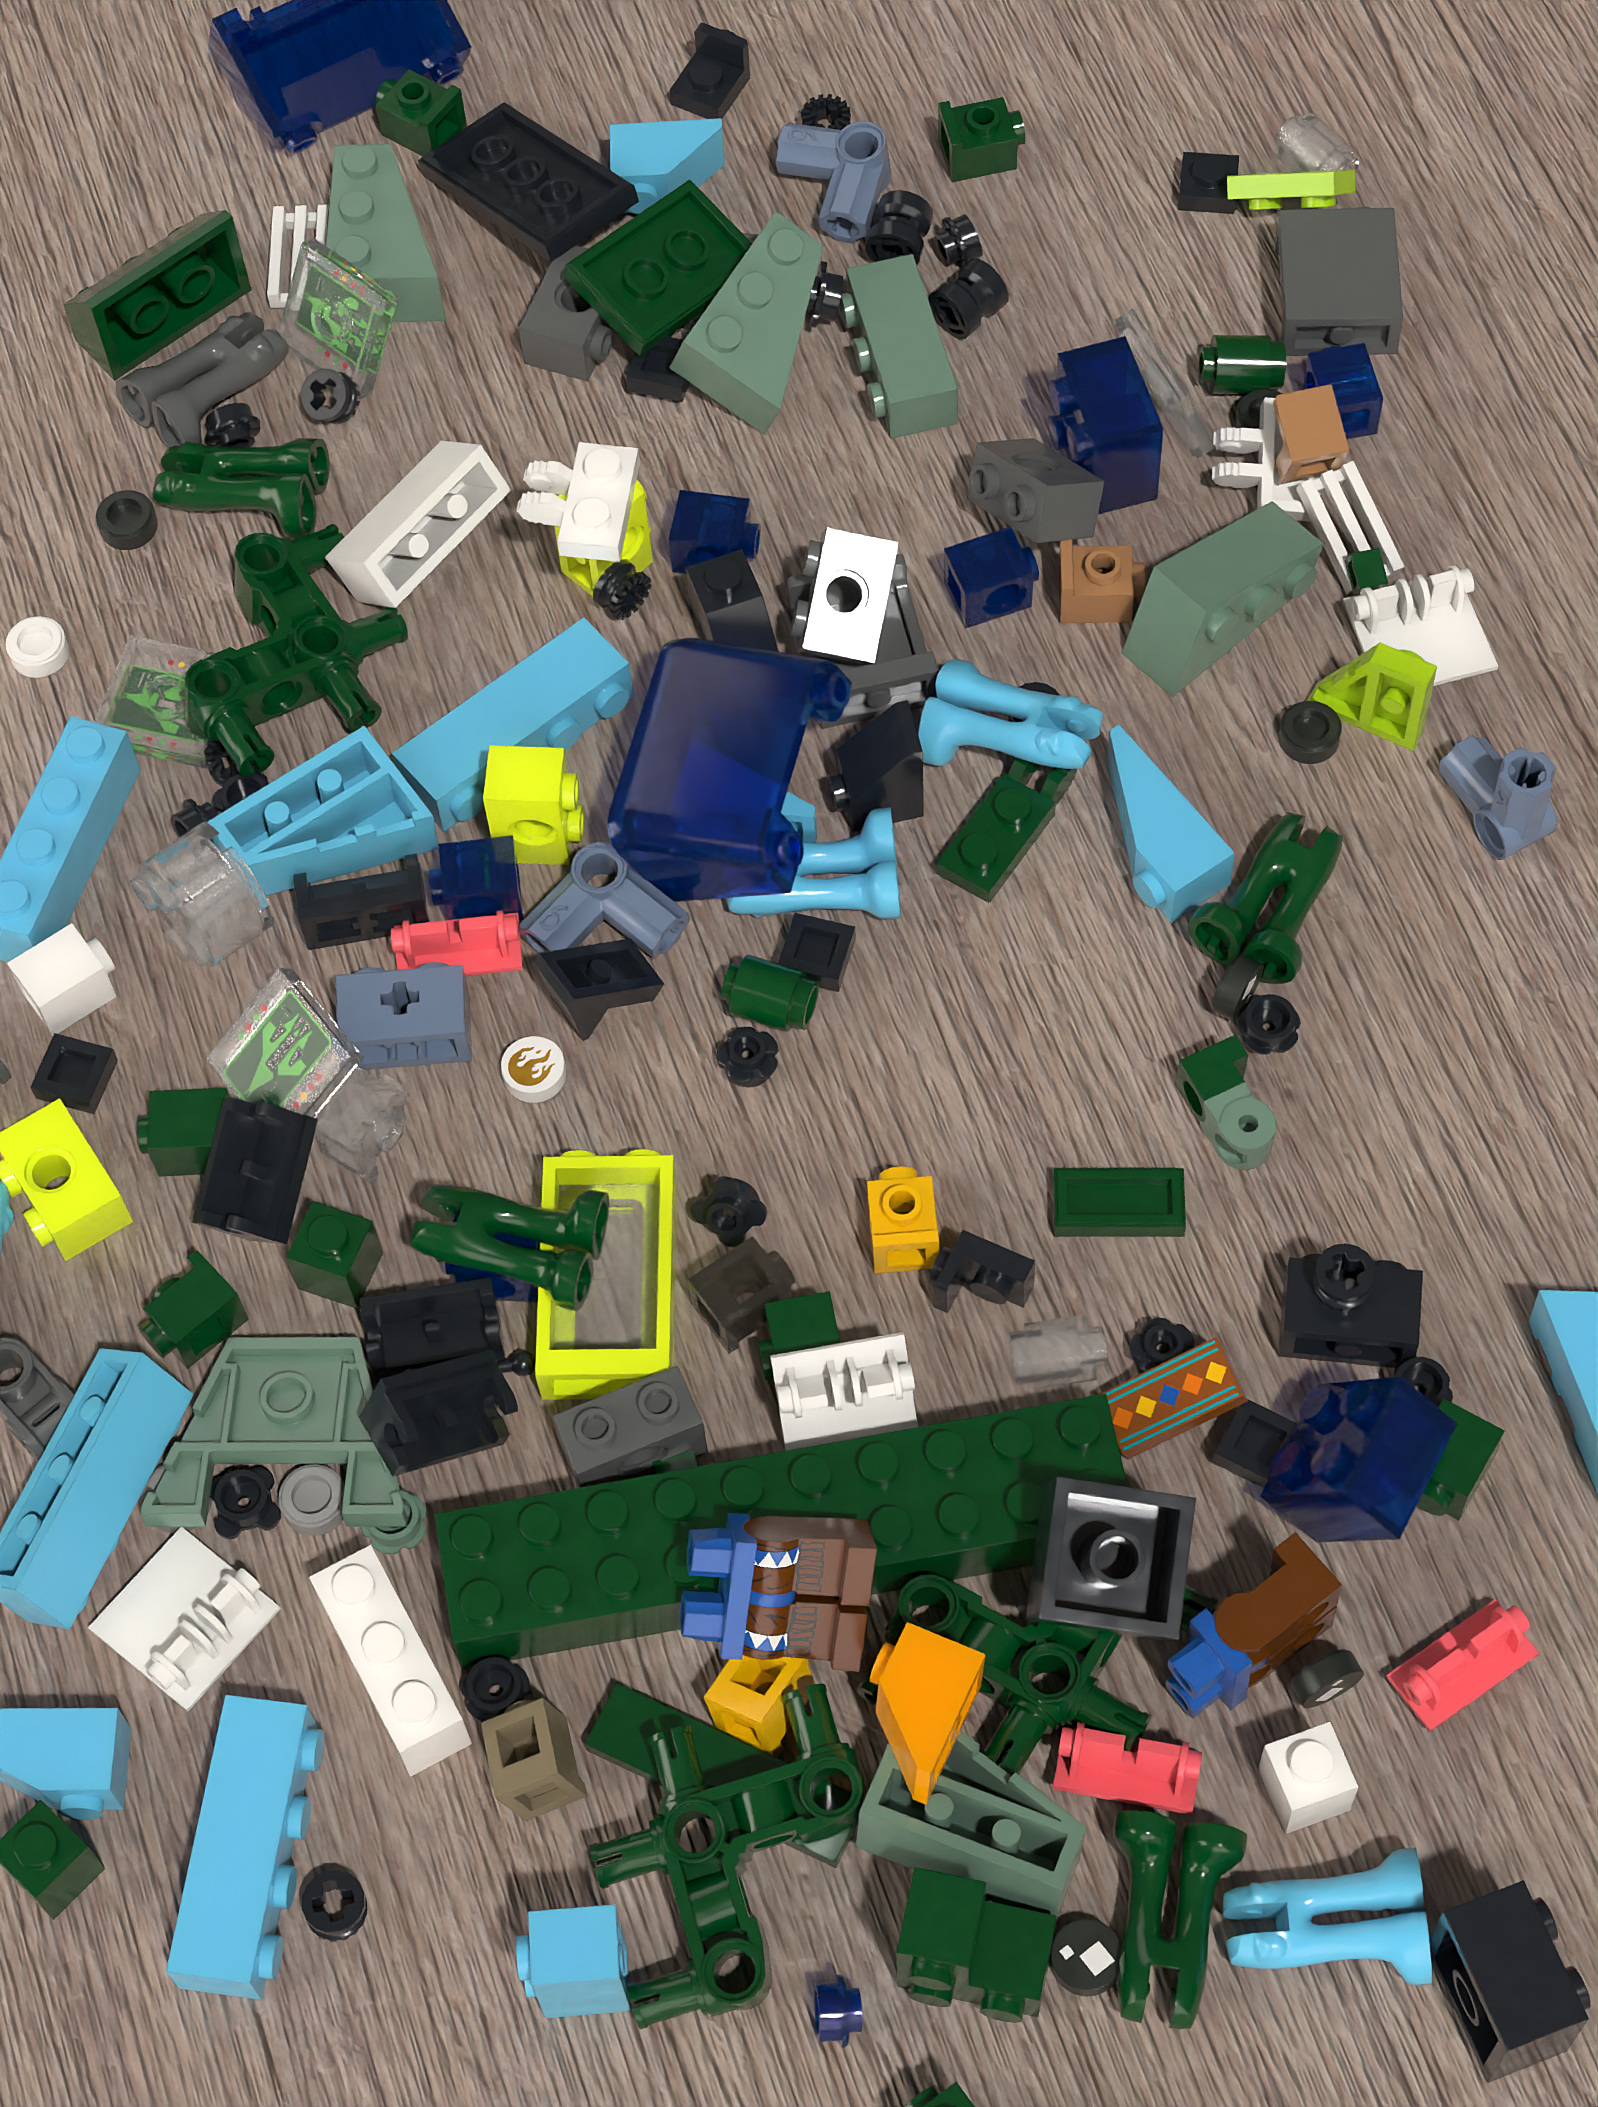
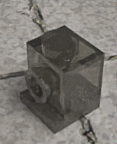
(739, 1272)

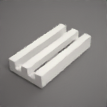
(300, 222)
(1366, 511)

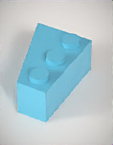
(328, 817)
(1569, 1336)

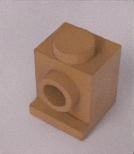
(1098, 583)

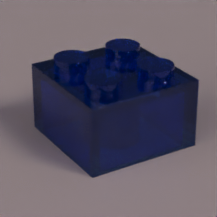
(1107, 421)
(1358, 1460)

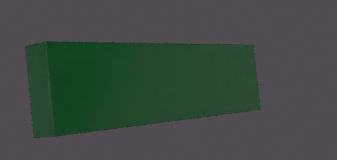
(631, 1718)

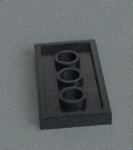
(528, 181)

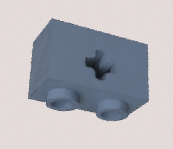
(431, 1030)

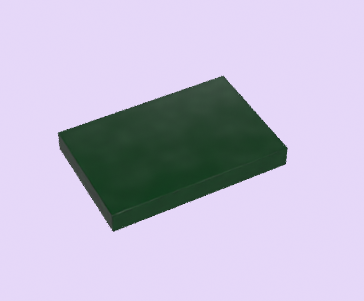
(659, 267)

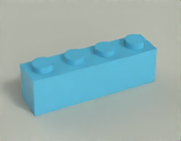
(534, 704)
(63, 832)
(87, 1486)
(245, 1848)

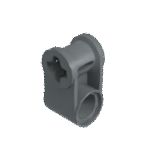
(34, 1402)

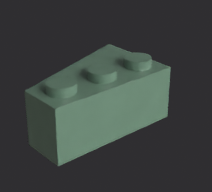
(378, 229)
(753, 325)
(1219, 594)
(975, 1828)

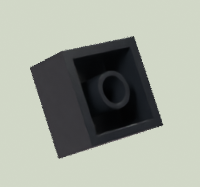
(1111, 1559)
(1509, 1980)

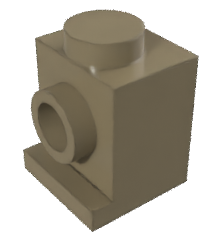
(532, 1759)

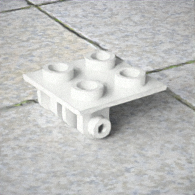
(1427, 618)
(844, 1391)
(185, 1618)

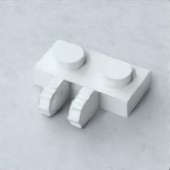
(1264, 474)
(596, 502)

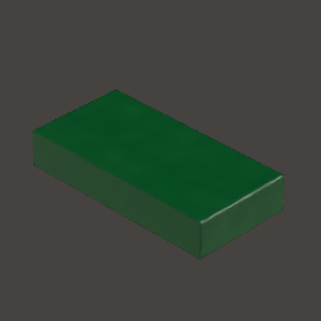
(1119, 1202)

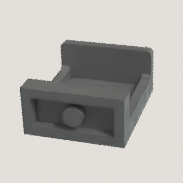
(1339, 279)
(901, 664)

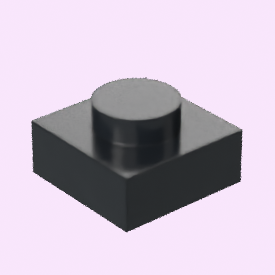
(1205, 182)
(651, 372)
(819, 949)
(74, 1073)
(1253, 1442)

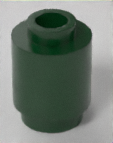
(1242, 364)
(770, 993)

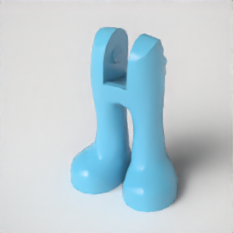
(1047, 736)
(872, 892)
(1300, 1943)

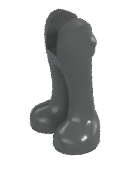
(228, 358)

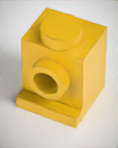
(907, 1239)
(749, 1702)

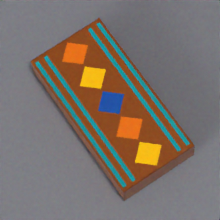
(1174, 1397)

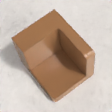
(1310, 434)

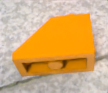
(924, 1701)

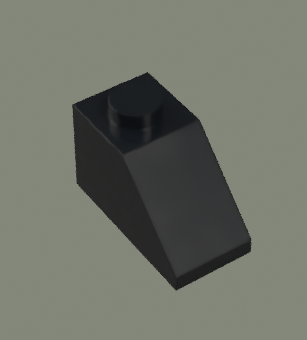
(729, 602)
(880, 769)

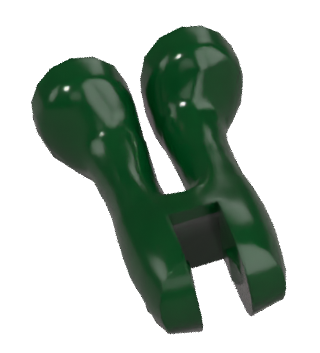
(218, 479)
(1280, 861)
(482, 1215)
(1204, 1856)

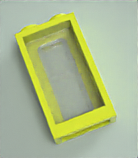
(630, 1311)

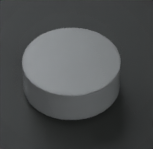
(312, 1499)

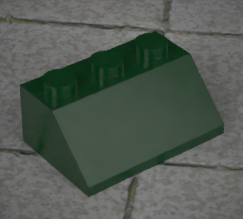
(160, 294)

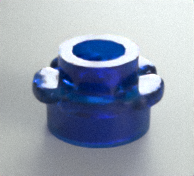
(837, 2011)

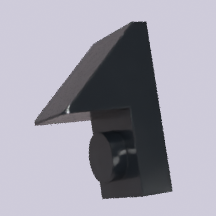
(597, 978)

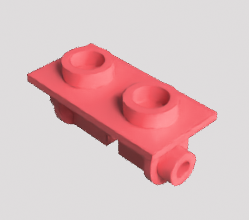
(477, 943)
(1464, 1663)
(1150, 1776)

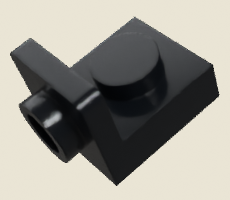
(713, 74)
(988, 1269)

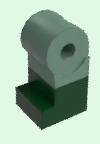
(1223, 1105)

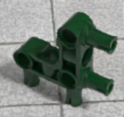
(302, 660)
(1018, 1656)
(709, 1884)

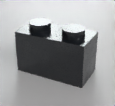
(1373, 1335)

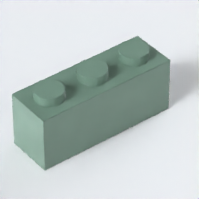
(899, 347)

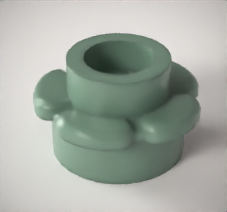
(392, 1540)

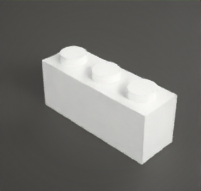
(418, 523)
(391, 1660)

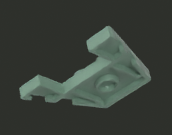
(279, 1406)

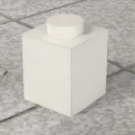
(64, 978)
(1307, 1777)

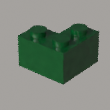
(972, 1948)

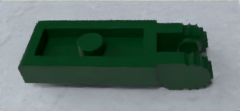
(1003, 830)

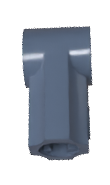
(854, 163)
(1503, 794)
(627, 903)

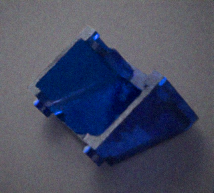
(326, 59)
(715, 766)

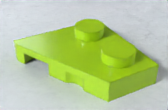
(1381, 693)

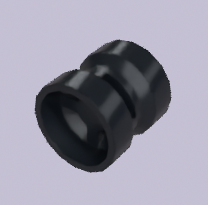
(901, 224)
(967, 299)

